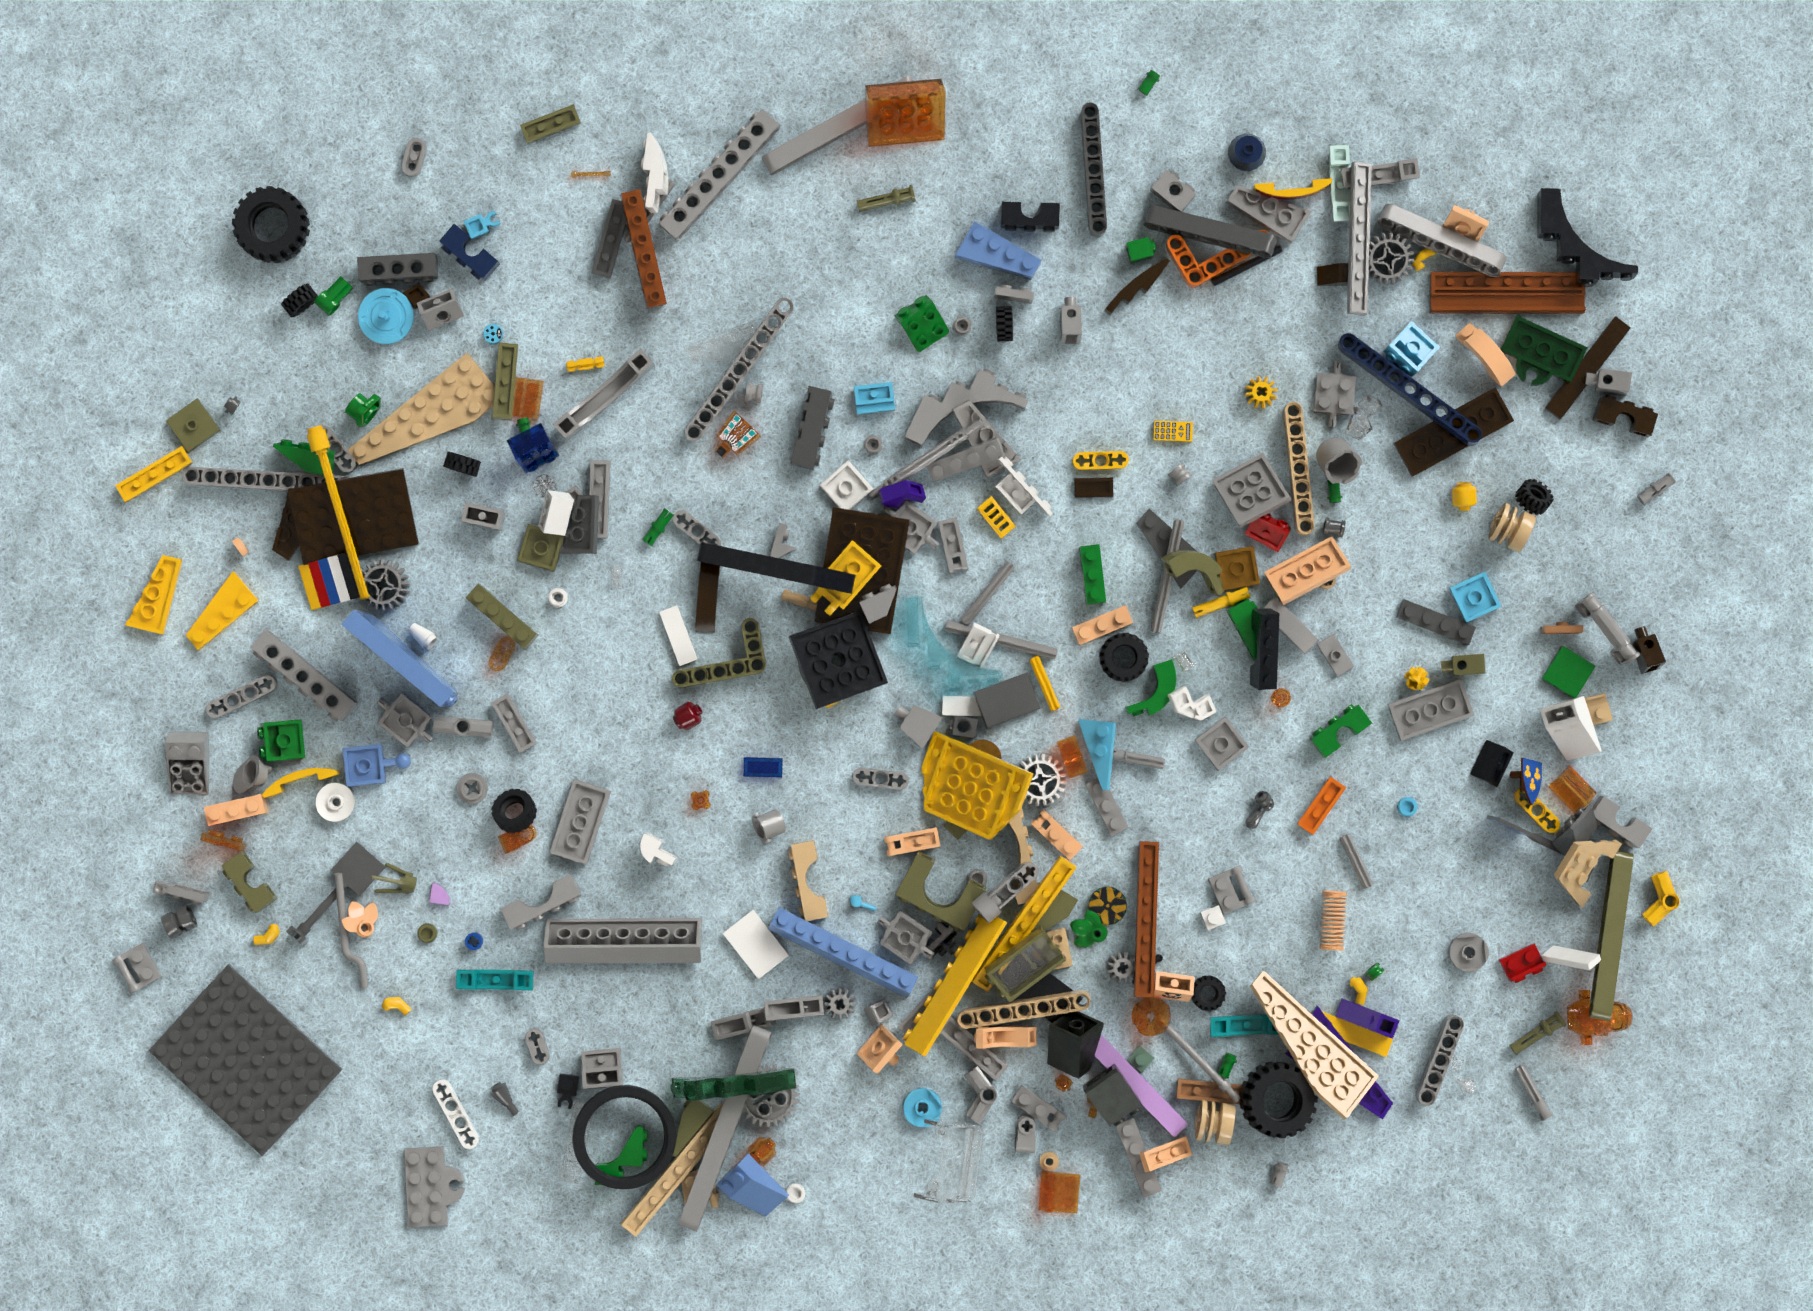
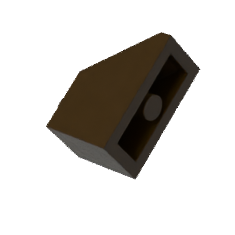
(1332, 275)

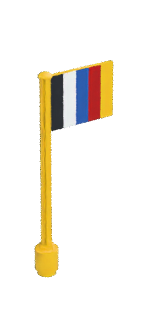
(339, 576)

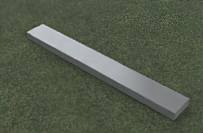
(1359, 238)

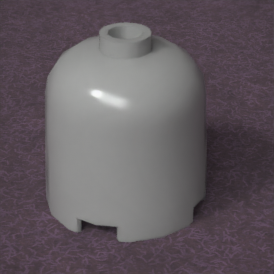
(1338, 460)

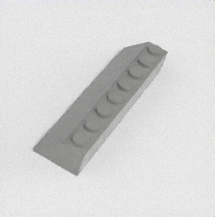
(623, 940)

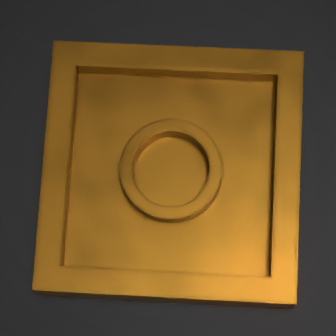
(1238, 568)

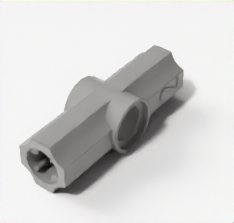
(450, 725)

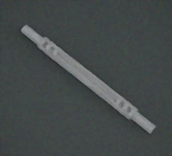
(929, 457)

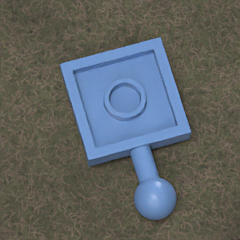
(367, 764)

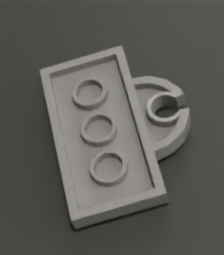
(429, 1186)

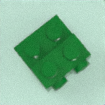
(281, 740)

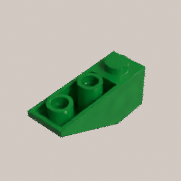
(302, 455)

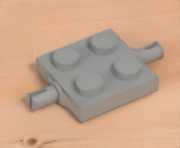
(1334, 394)
(919, 526)
(404, 720)
(905, 937)

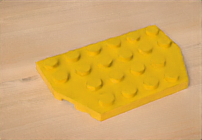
(971, 786)

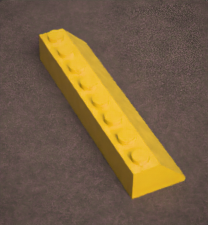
(954, 984)

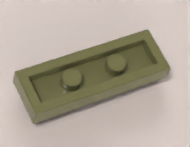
(550, 124)

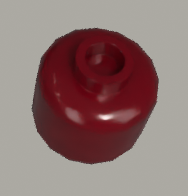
(687, 716)

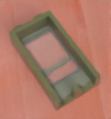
(1024, 964)

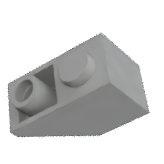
(878, 605)

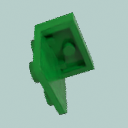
(922, 323)

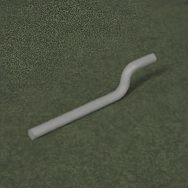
(344, 933)

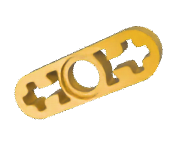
(1105, 467)
(1543, 823)

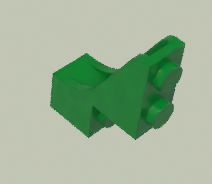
(631, 1155)

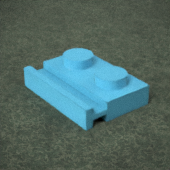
(874, 398)

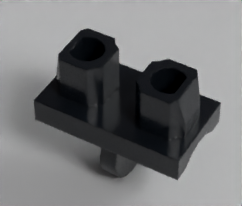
(939, 945)

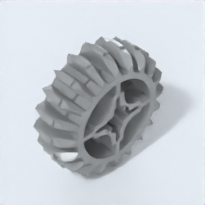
(1390, 267)
(385, 576)

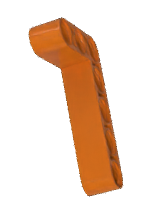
(1200, 270)

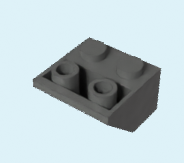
(1576, 829)

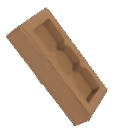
(1562, 628)

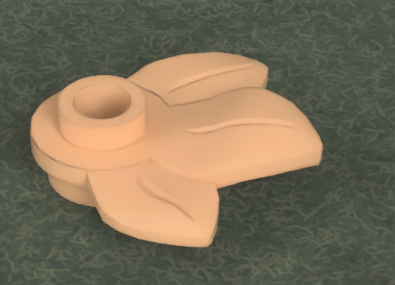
(358, 916)

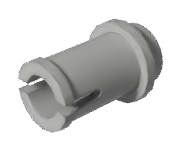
(1279, 1174)

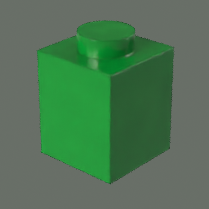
(1140, 250)

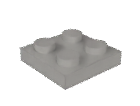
(1221, 743)

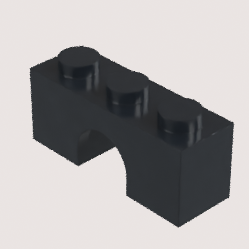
(1014, 218)

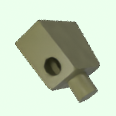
(1474, 664)

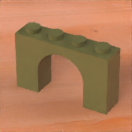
(913, 891)

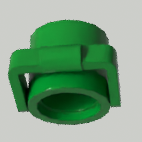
(363, 409)

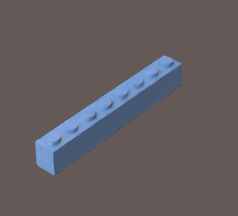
(843, 953)

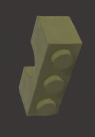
(237, 870)

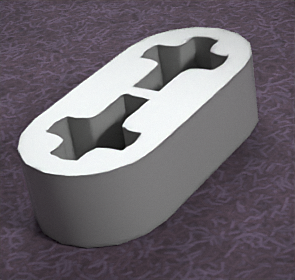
(541, 1044)

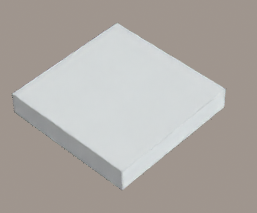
(846, 486)

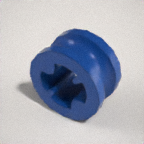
(471, 946)

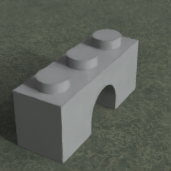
(1633, 833)

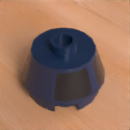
(1247, 152)

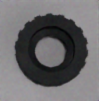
(522, 821)

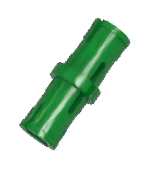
(658, 527)

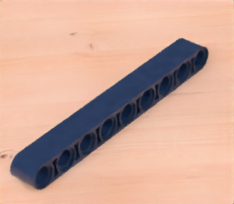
(1414, 398)

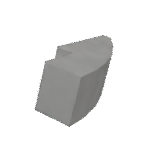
(1292, 627)
(794, 1008)
(740, 1023)

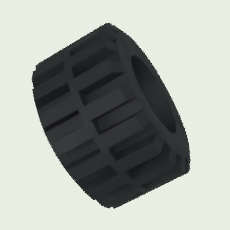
(1136, 645)

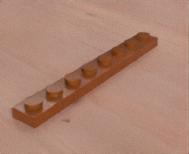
(1146, 919)

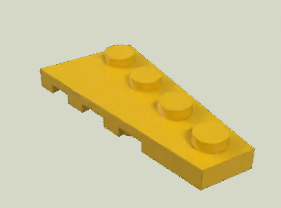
(156, 600)
(226, 606)

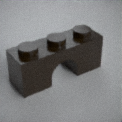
(1642, 419)

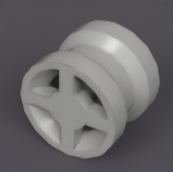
(754, 392)
(1180, 474)

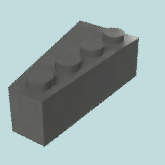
(812, 428)

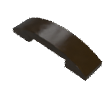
(707, 597)

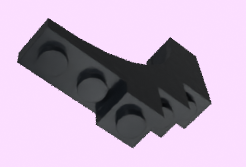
(1590, 265)

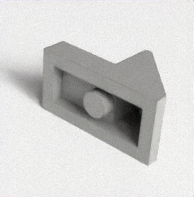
(779, 549)

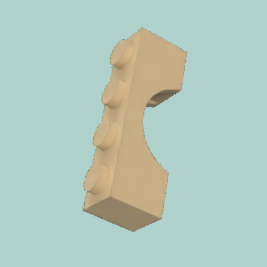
(812, 906)

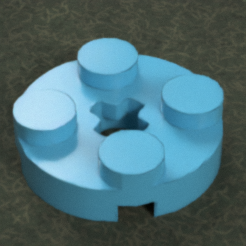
(923, 1096)

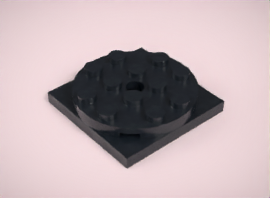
(851, 642)

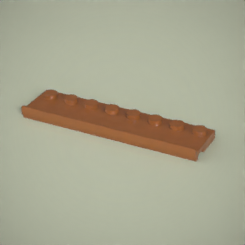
(1506, 293)

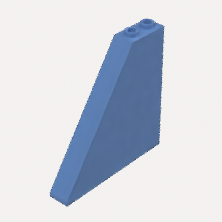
(400, 657)

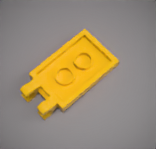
(852, 561)

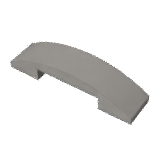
(1387, 173)

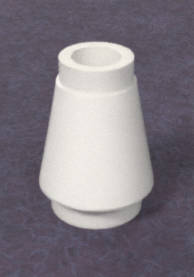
(423, 636)

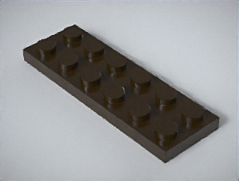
(1434, 443)

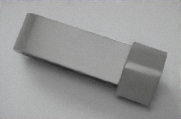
(989, 904)

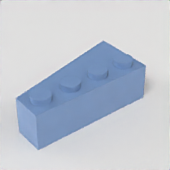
(997, 253)

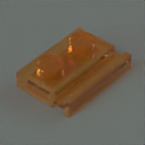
(527, 398)

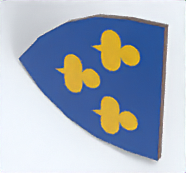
(1530, 778)

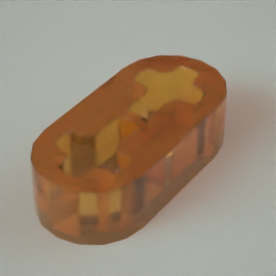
(498, 651)

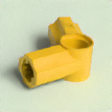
(1659, 909)

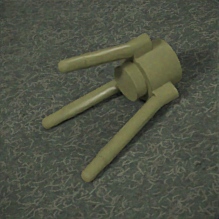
(407, 883)

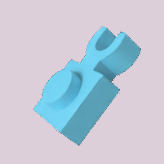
(478, 226)

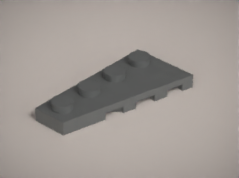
(1159, 535)

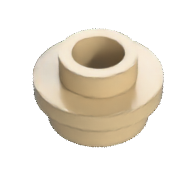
(1046, 1155)

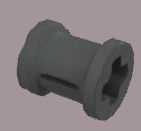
(1334, 527)

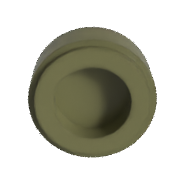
(427, 932)

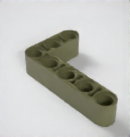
(728, 665)

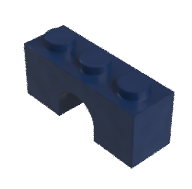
(455, 241)

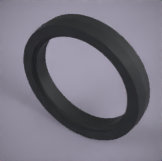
(655, 1169)

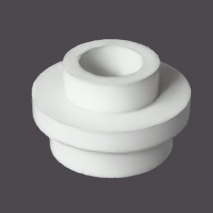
(553, 593)

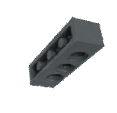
(368, 264)

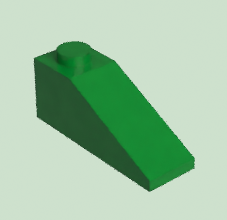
(1242, 619)

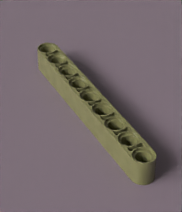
(1611, 936)

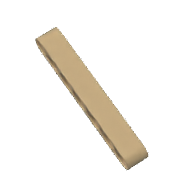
(1302, 460)
(1016, 1015)

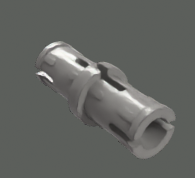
(1656, 489)

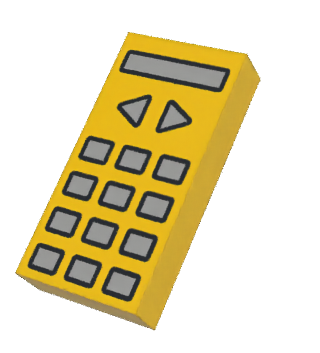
(1173, 431)

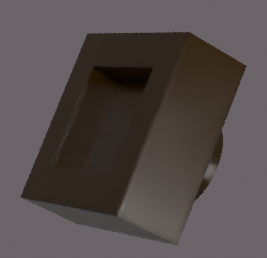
(416, 294)

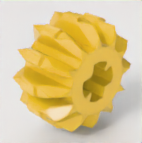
(1260, 385)

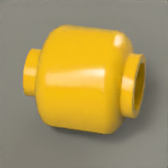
(1464, 495)

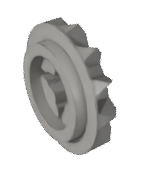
(463, 790)

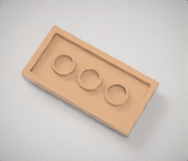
(1307, 570)

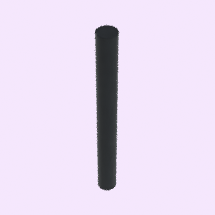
(1243, 267)

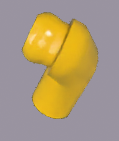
(269, 937)
(1361, 989)
(396, 1003)

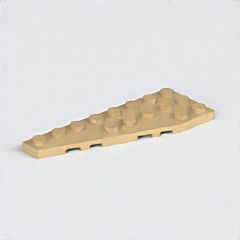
(445, 404)

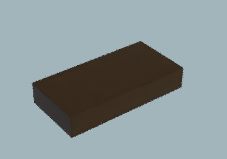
(1093, 487)

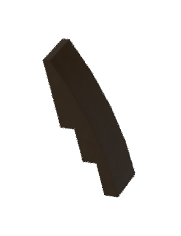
(1142, 282)

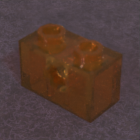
(1071, 756)

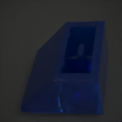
(533, 448)

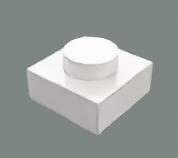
(1213, 917)

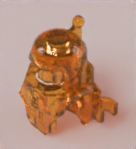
(1620, 1020)

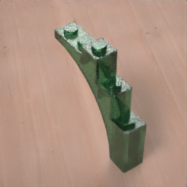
(733, 1085)

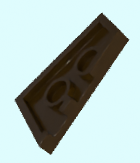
(286, 537)

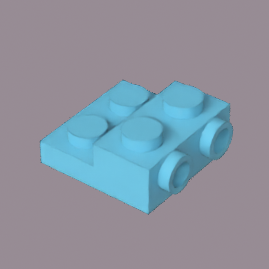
(1411, 349)

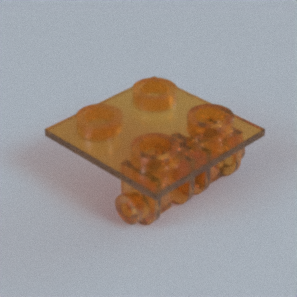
(1059, 1192)

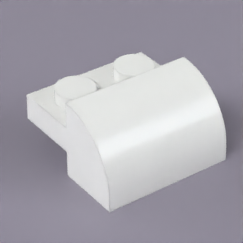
(651, 849)

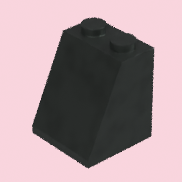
(1073, 1043)
(1112, 1095)

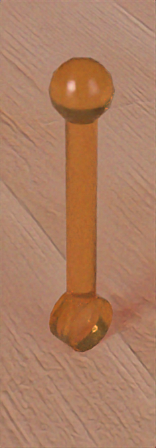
(574, 174)

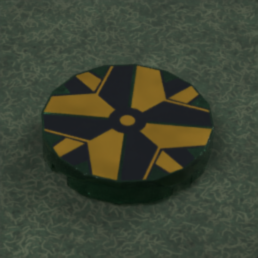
(1108, 904)

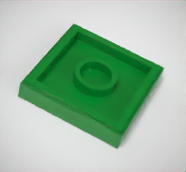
(1568, 672)

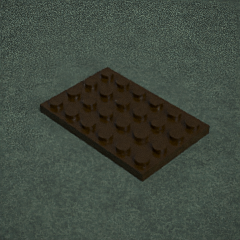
(375, 511)
(884, 541)

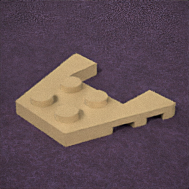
(1578, 864)

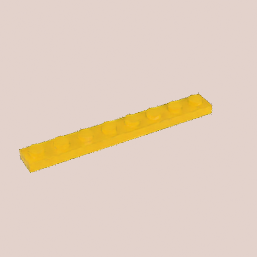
(1029, 915)

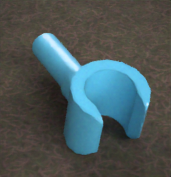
(856, 901)

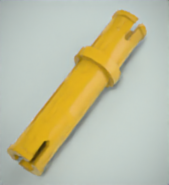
(1221, 602)

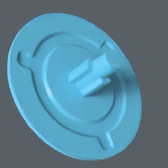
(385, 316)

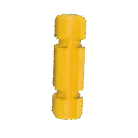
(585, 364)

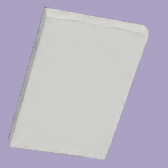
(755, 944)

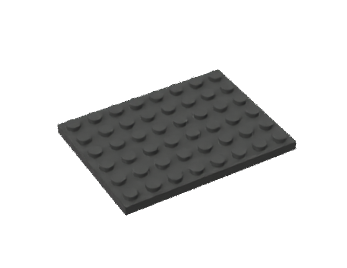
(245, 1059)

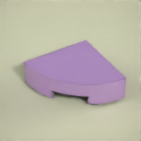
(439, 895)

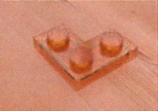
(217, 838)

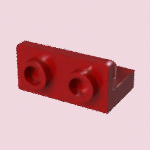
(1269, 531)
(1522, 963)

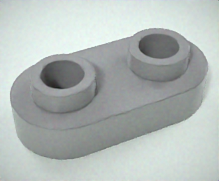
(413, 157)

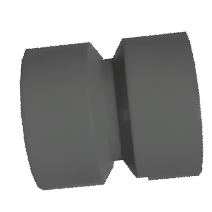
(177, 922)

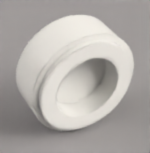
(796, 1193)

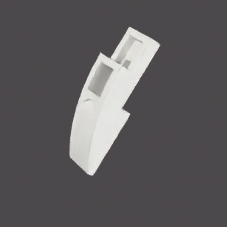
(656, 168)

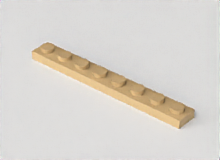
(671, 1177)

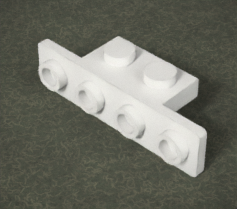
(1017, 491)

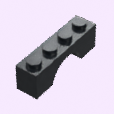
(1266, 630)

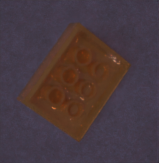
(905, 112)

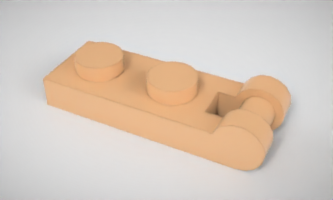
(1057, 835)
(913, 841)

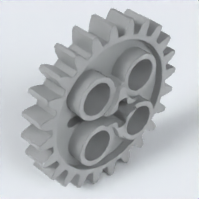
(777, 1110)

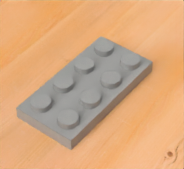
(1430, 709)
(580, 821)

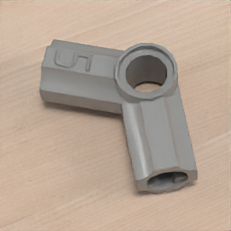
(980, 1084)

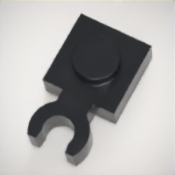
(567, 1086)

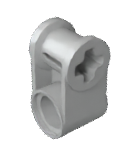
(1025, 1138)

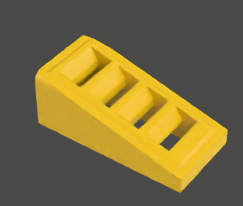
(983, 506)

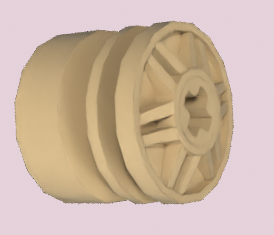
(1511, 527)
(1215, 1122)

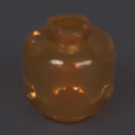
(762, 1150)

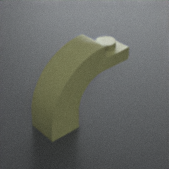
(1185, 560)

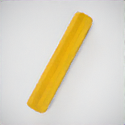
(1044, 683)

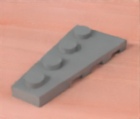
(1276, 216)
(968, 414)

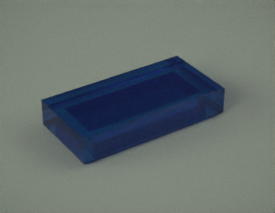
(763, 767)

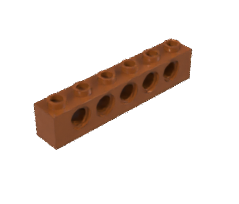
(643, 249)

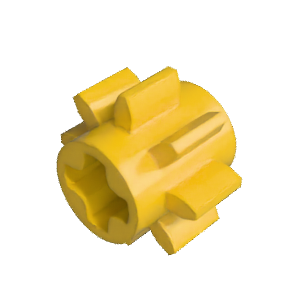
(1416, 678)

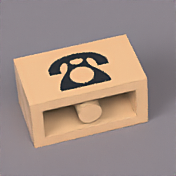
(1173, 986)

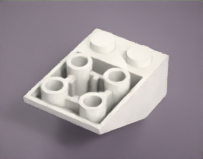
(1571, 728)

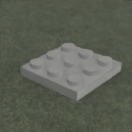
(1251, 490)

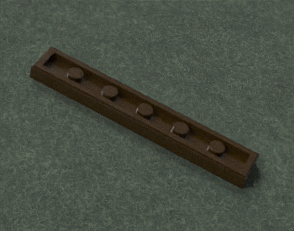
(1590, 364)

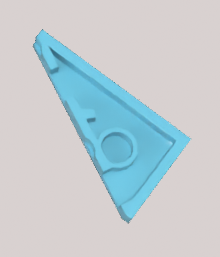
(1100, 743)

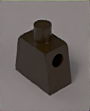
(1651, 657)

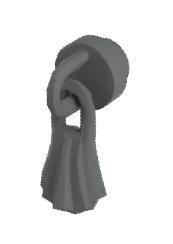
(1262, 799)

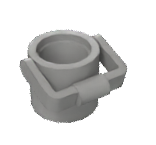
(768, 825)

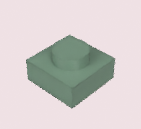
(1140, 1059)

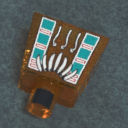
(736, 436)

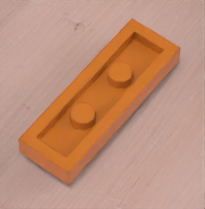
(1321, 805)

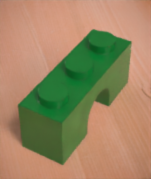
(1092, 574)
(1325, 739)

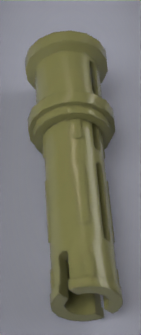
(895, 197)
(1547, 1030)

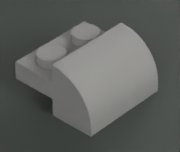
(601, 1068)

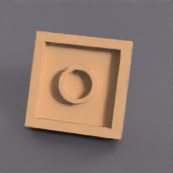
(1465, 223)
(880, 1049)

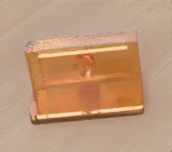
(1572, 789)

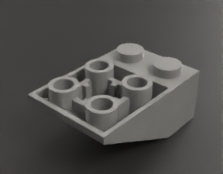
(187, 762)

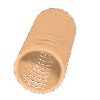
(1336, 895)

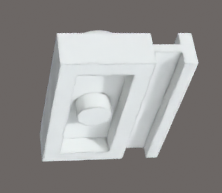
(978, 645)

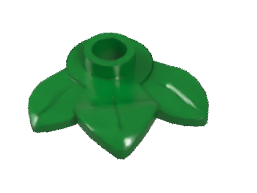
(1085, 930)

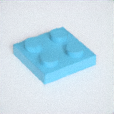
(1475, 597)

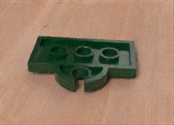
(1542, 352)

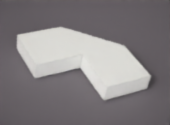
(1197, 709)

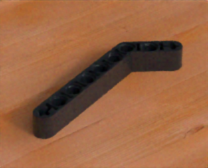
(776, 567)

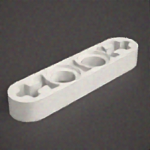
(453, 1115)

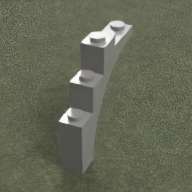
(982, 390)

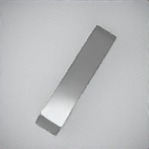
(1447, 1053)

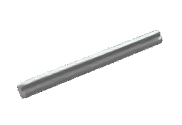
(1166, 579)
(1007, 641)

